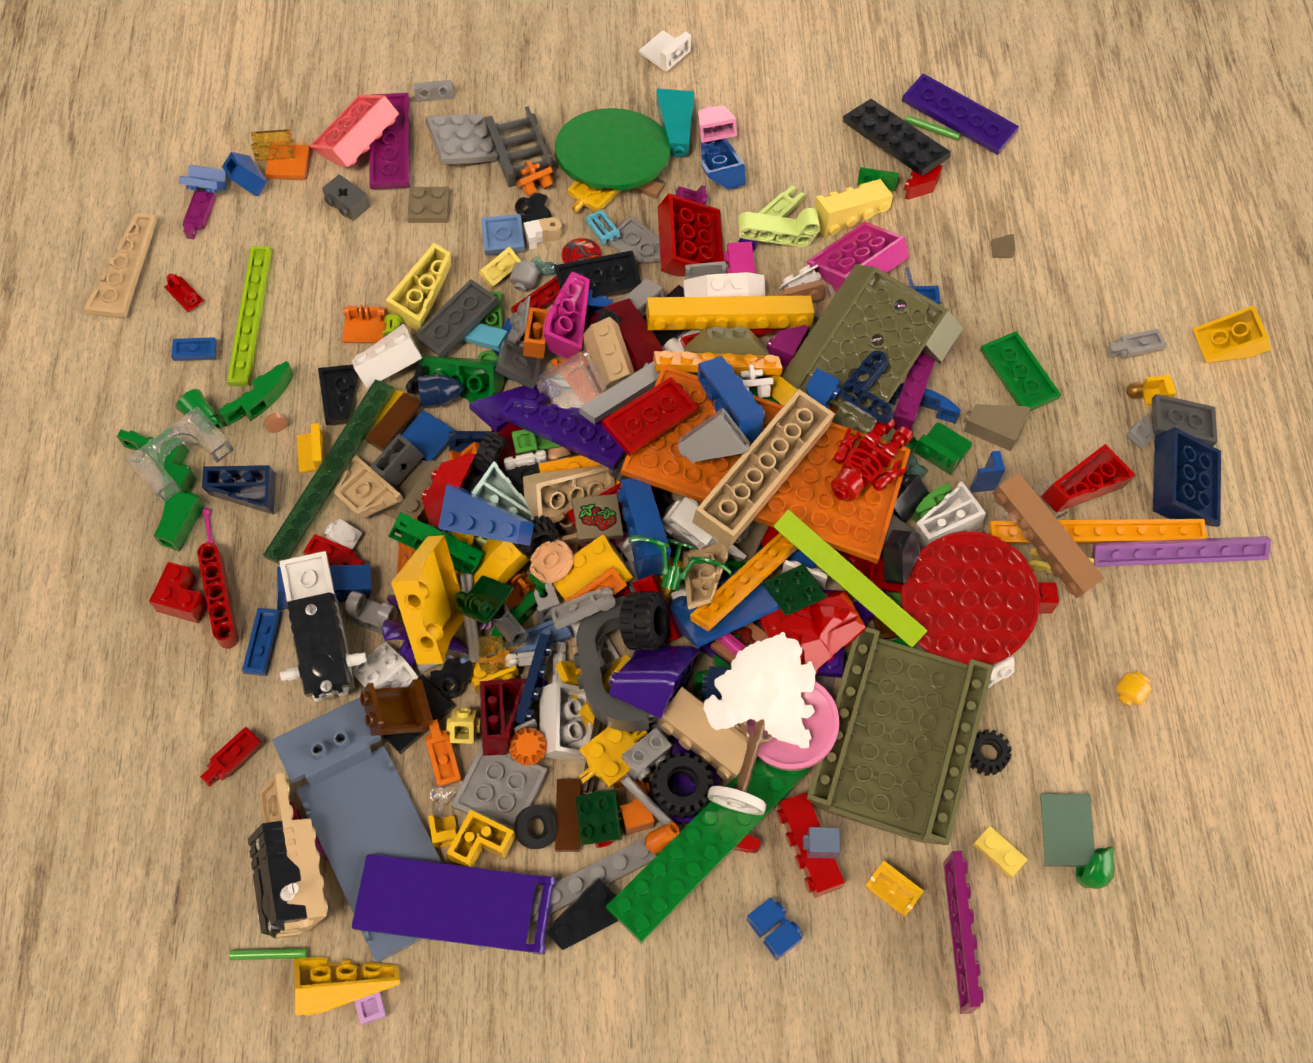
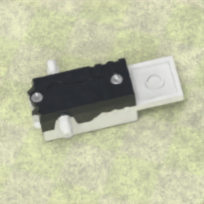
(317, 629)

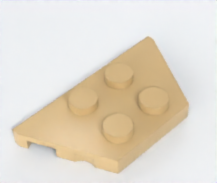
(365, 490)

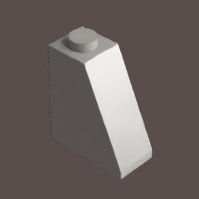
(713, 439)

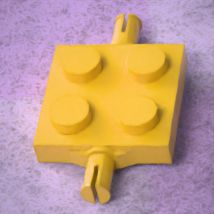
(590, 197)
(605, 753)

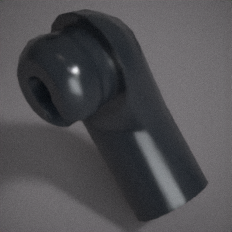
(412, 384)

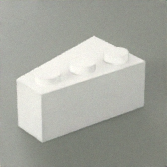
(387, 356)

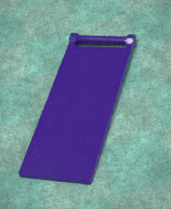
(451, 903)

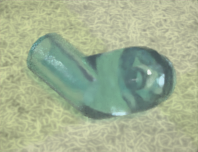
(544, 268)

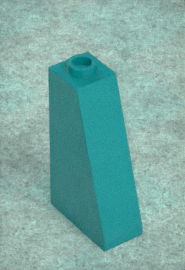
(676, 114)

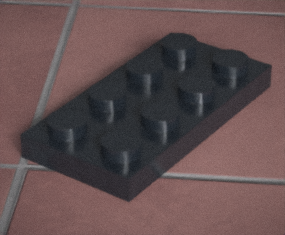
(607, 274)

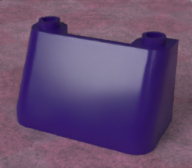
(653, 677)

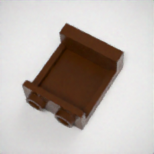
(396, 709)

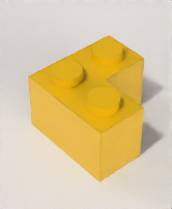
(479, 834)

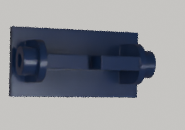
(462, 439)

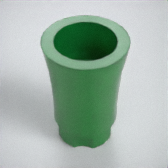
(193, 399)

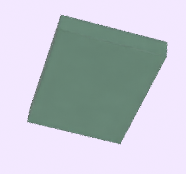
(1067, 830)

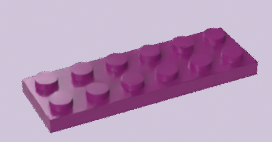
(392, 150)
(963, 940)

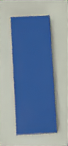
(261, 642)

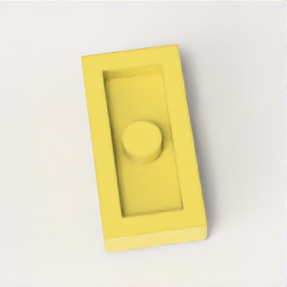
(499, 267)
(1000, 852)

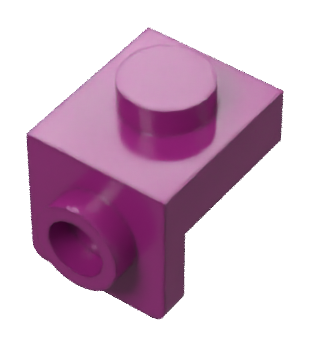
(698, 196)

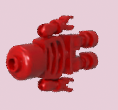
(865, 462)

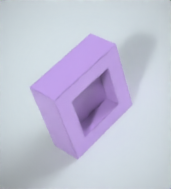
(370, 1008)

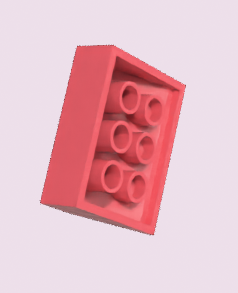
(355, 129)

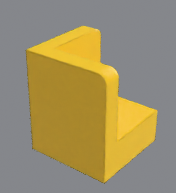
(1157, 385)
(443, 830)

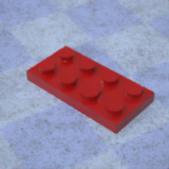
(649, 416)

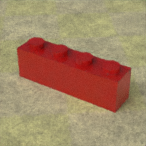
(821, 873)

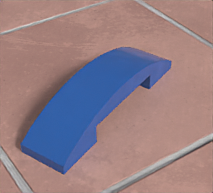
(945, 408)

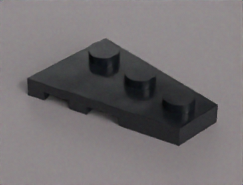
(337, 392)

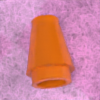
(661, 837)

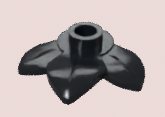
(535, 210)
(452, 674)

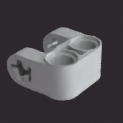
(369, 613)

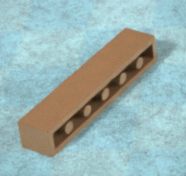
(1047, 535)

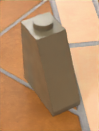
(996, 423)

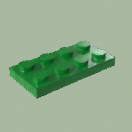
(1020, 371)

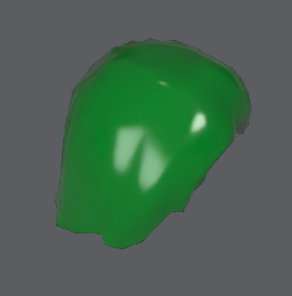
(1098, 871)

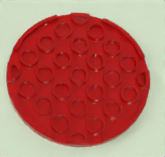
(972, 597)

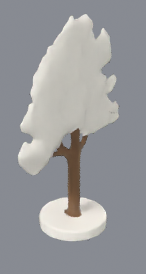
(764, 687)

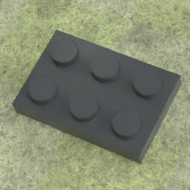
(1188, 416)

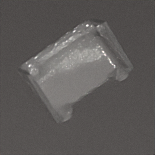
(572, 381)

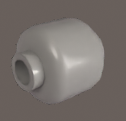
(524, 275)

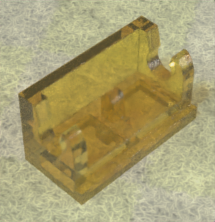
(273, 145)

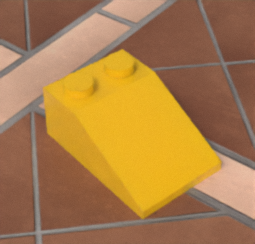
(1233, 336)

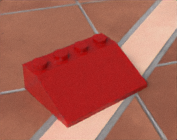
(688, 234)

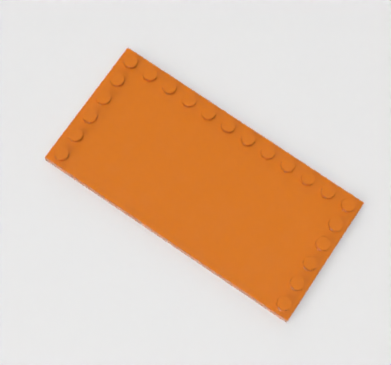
(850, 526)

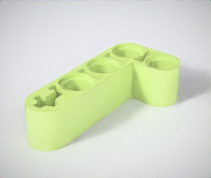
(780, 230)

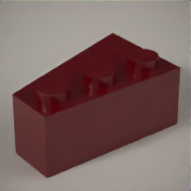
(498, 710)

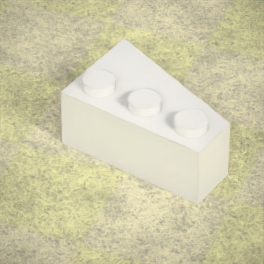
(954, 514)

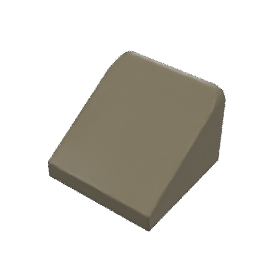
(1003, 246)

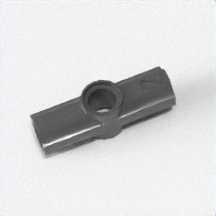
(509, 626)

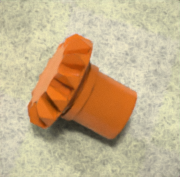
(527, 746)

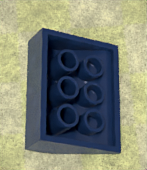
(1186, 478)

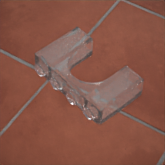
(191, 429)

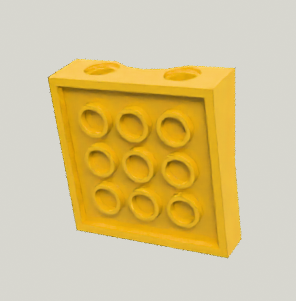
(427, 601)

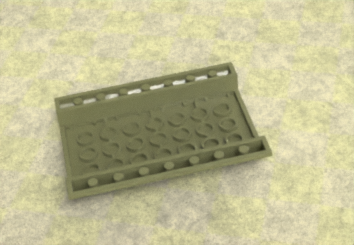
(901, 739)

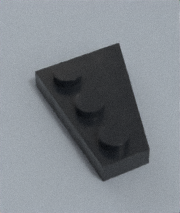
(584, 916)

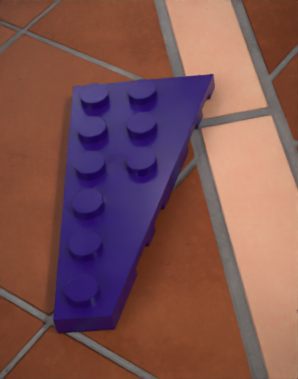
(565, 428)

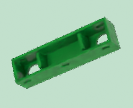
(415, 532)

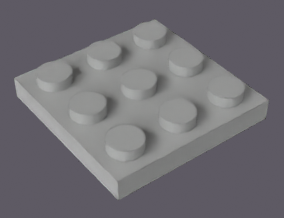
(461, 139)
(499, 788)

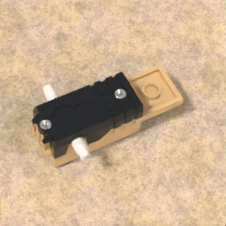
(285, 866)

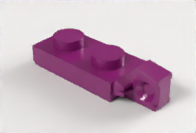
(198, 213)

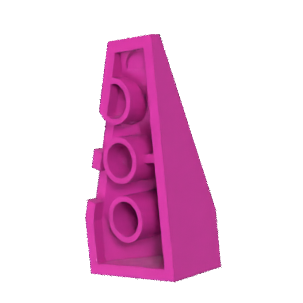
(567, 317)

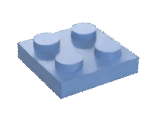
(501, 233)

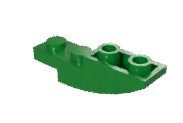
(265, 392)

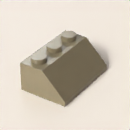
(412, 491)

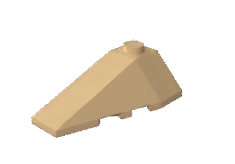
(553, 491)

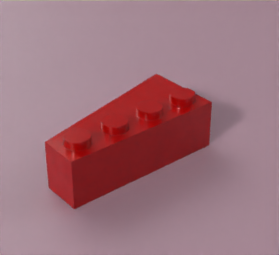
(1092, 478)

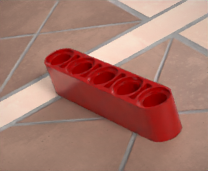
(219, 604)

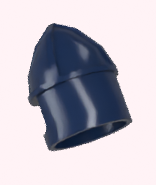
(438, 390)

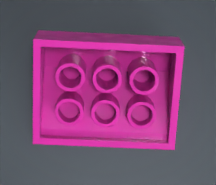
(861, 246)

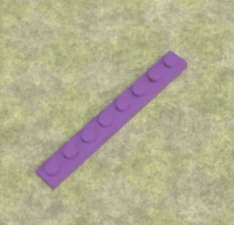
(1181, 551)

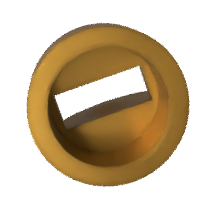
(1135, 390)

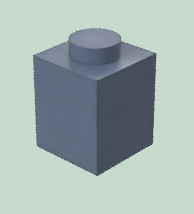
(822, 842)

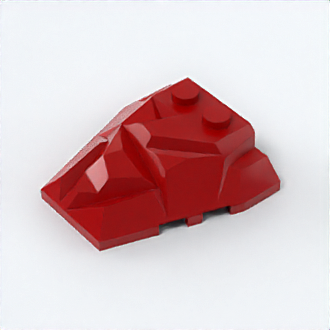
(818, 628)

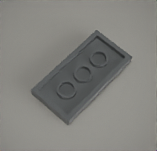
(456, 318)

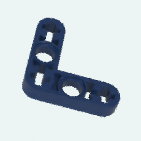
(860, 389)

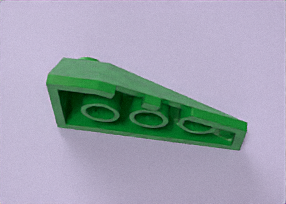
(475, 375)

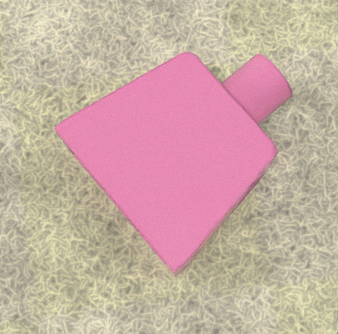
(716, 123)

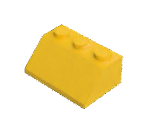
(589, 564)

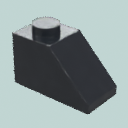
(900, 556)

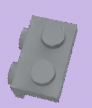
(646, 754)

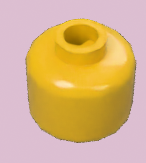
(1133, 688)

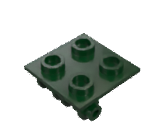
(794, 589)
(483, 599)
(599, 817)

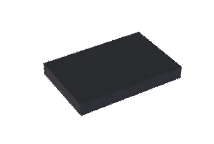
(439, 708)

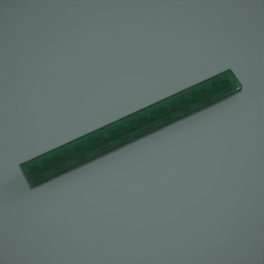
(329, 472)

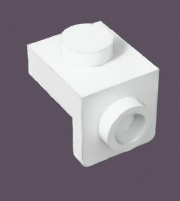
(342, 533)

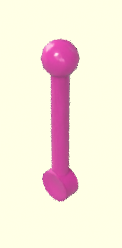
(206, 512)

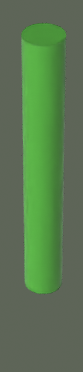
(932, 127)
(261, 954)

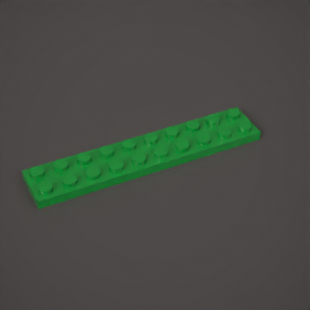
(696, 853)

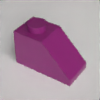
(787, 343)

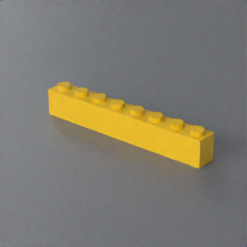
(728, 312)

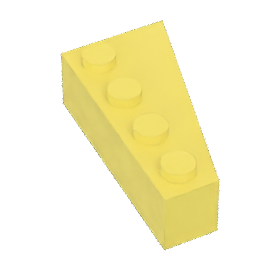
(851, 206)
(420, 287)

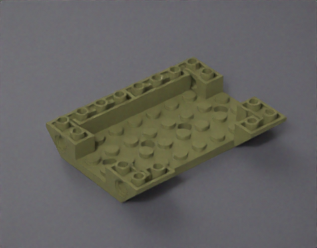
(844, 334)

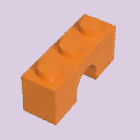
(635, 814)

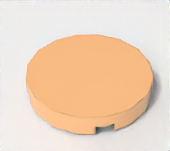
(551, 561)

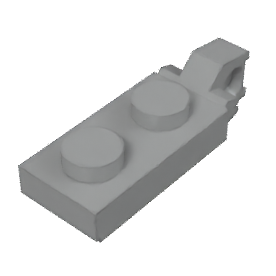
(1137, 344)

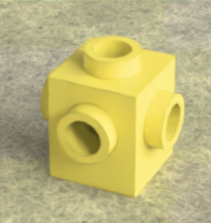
(463, 725)

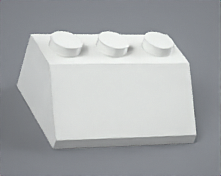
(562, 722)

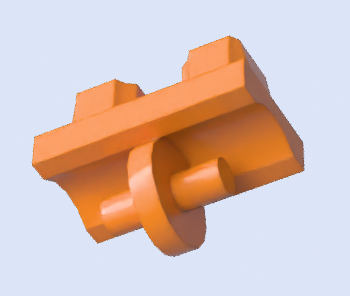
(527, 183)

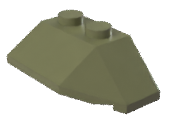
(727, 340)

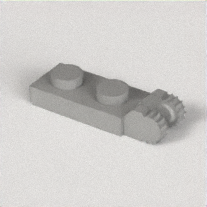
(582, 607)

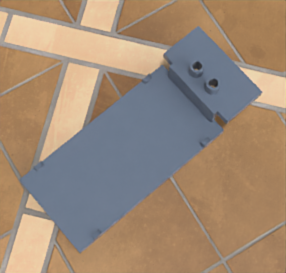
(354, 803)

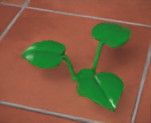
(673, 575)

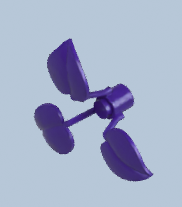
(396, 631)

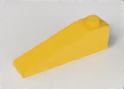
(499, 561)
(328, 985)

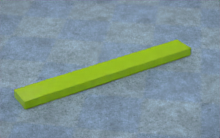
(249, 316)
(850, 578)

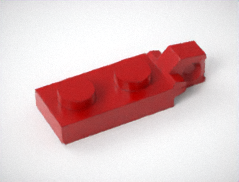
(336, 553)
(231, 756)

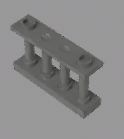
(505, 157)

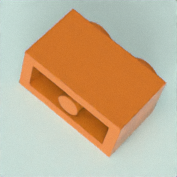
(534, 340)

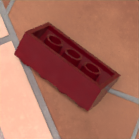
(635, 333)

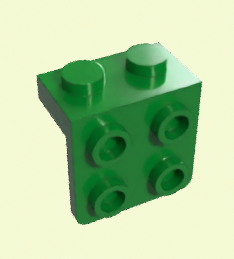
(943, 447)

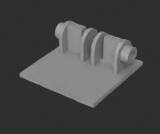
(519, 322)

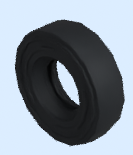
(549, 822)

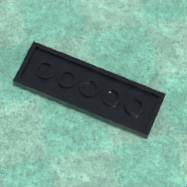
(897, 137)

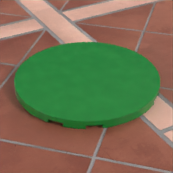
(612, 149)

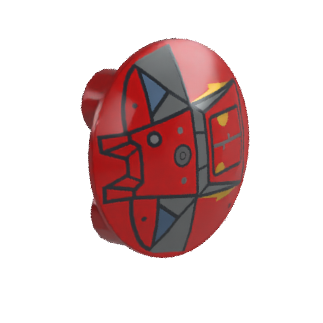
(580, 249)

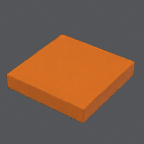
(290, 168)

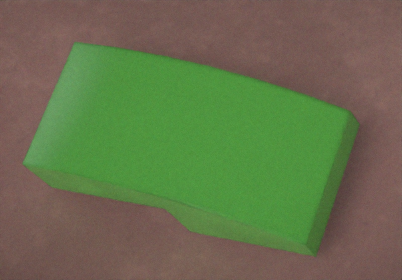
(494, 317)
(931, 500)

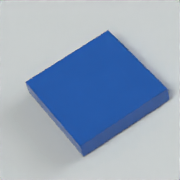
(428, 436)

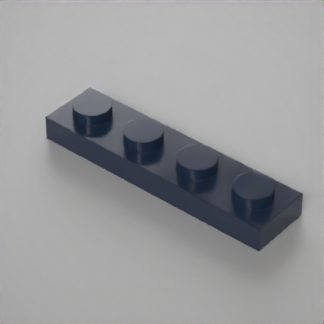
(537, 670)

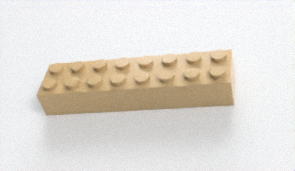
(763, 468)

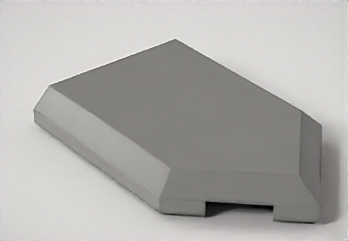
(637, 238)

